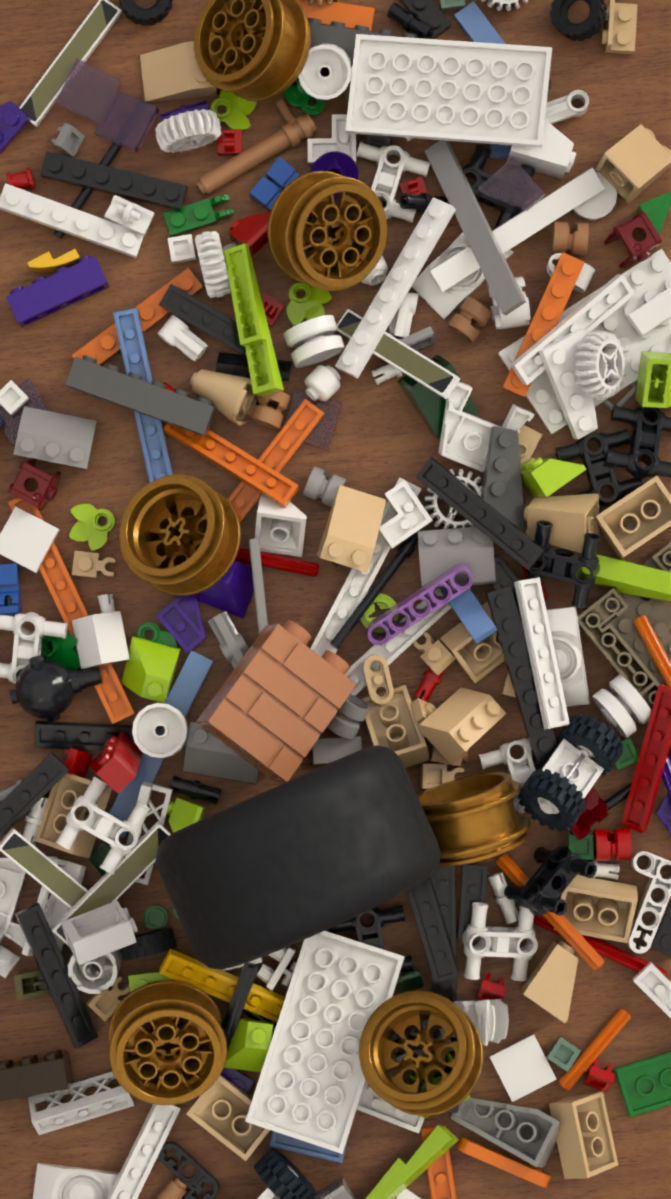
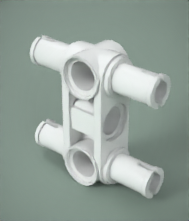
(389, 176)
(27, 642)
(518, 768)
(103, 825)
(498, 942)

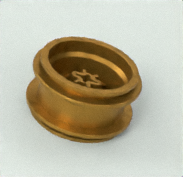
(266, 31)
(362, 230)
(214, 535)
(474, 817)
(402, 1015)
(169, 1079)

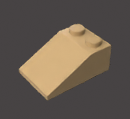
(173, 74)
(352, 528)
(396, 728)
(223, 1114)

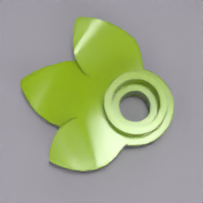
(236, 110)
(306, 307)
(88, 525)

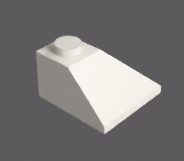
(280, 528)

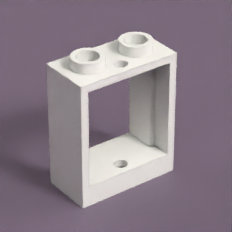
(99, 932)

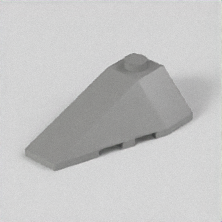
(515, 1128)

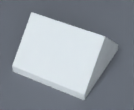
(100, 639)

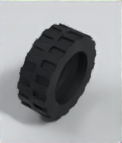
(146, 16)
(582, 30)
(150, 944)

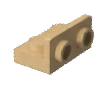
(620, 28)

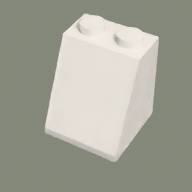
(554, 156)

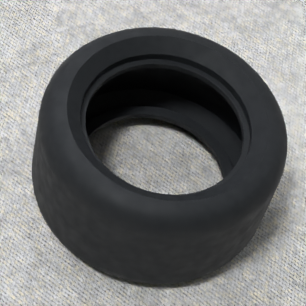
(298, 858)

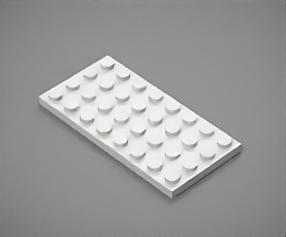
(449, 90)
(647, 282)
(313, 1061)

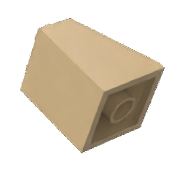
(634, 163)
(570, 516)
(553, 980)

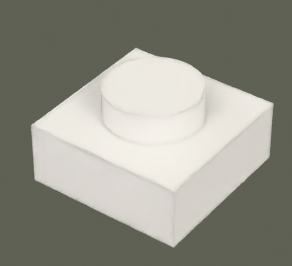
(181, 248)
(12, 397)

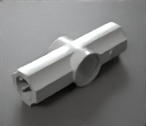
(230, 640)

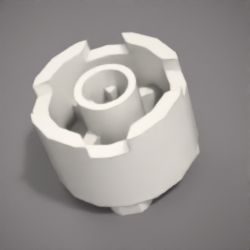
(516, 318)
(94, 978)

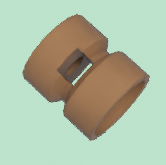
(570, 238)
(469, 321)
(268, 416)

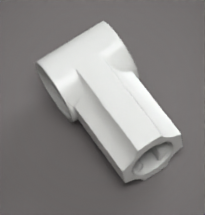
(562, 108)
(402, 320)
(178, 335)

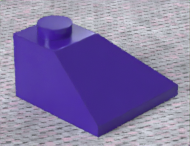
(232, 591)

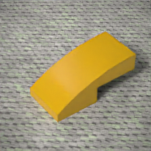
(46, 264)

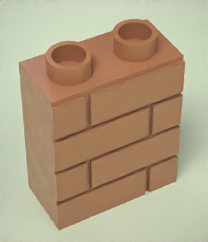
(278, 700)

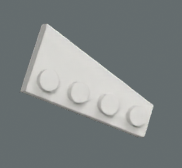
(560, 367)

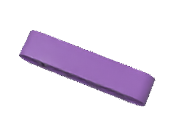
(413, 614)

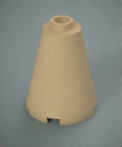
(229, 393)

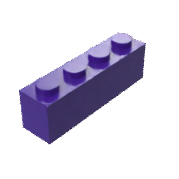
(57, 291)

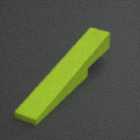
(252, 322)
(633, 578)
(405, 1172)

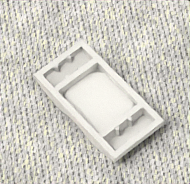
(446, 302)
(569, 654)
(72, 1182)

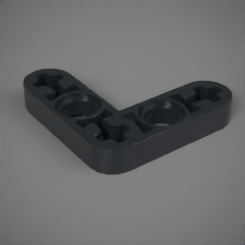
(194, 1182)

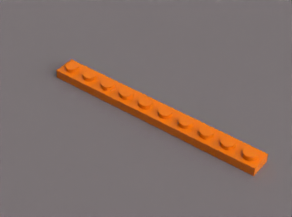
(72, 608)

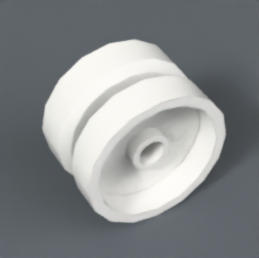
(340, 72)
(314, 341)
(619, 708)
(145, 730)

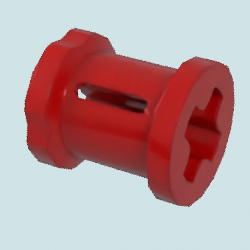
(22, 179)

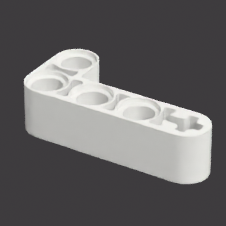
(646, 903)

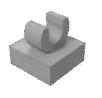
(68, 139)

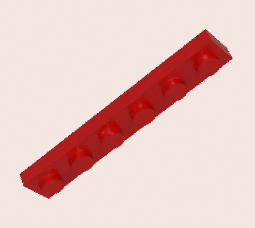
(650, 763)

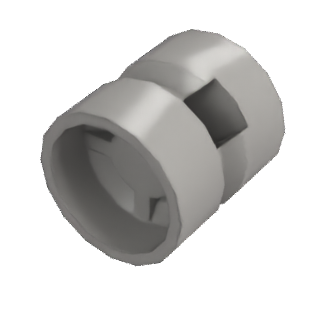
(323, 486)
(347, 718)

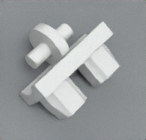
(129, 215)
(272, 976)

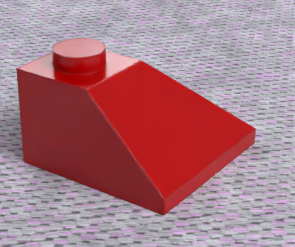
(251, 231)

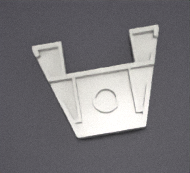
(467, 436)
(11, 884)

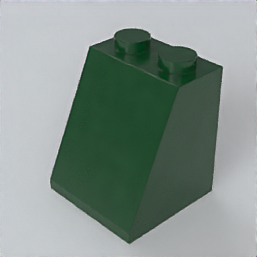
(428, 403)

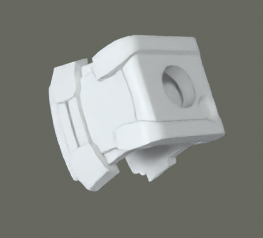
(489, 1018)

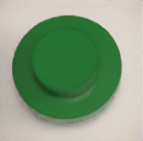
(155, 917)

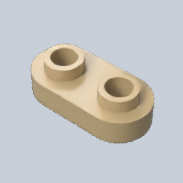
(378, 679)

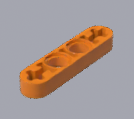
(504, 1162)

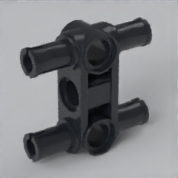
(475, 171)
(644, 442)
(598, 473)
(567, 564)
(550, 880)
(372, 934)

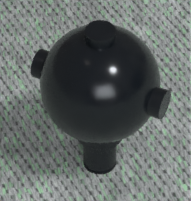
(48, 687)

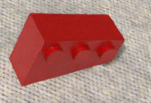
(117, 762)

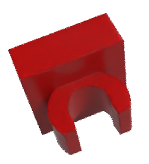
(230, 142)
(413, 186)
(272, 309)
(77, 761)
(491, 990)
(599, 1078)

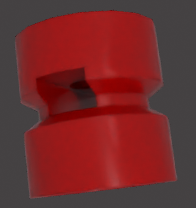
(612, 844)

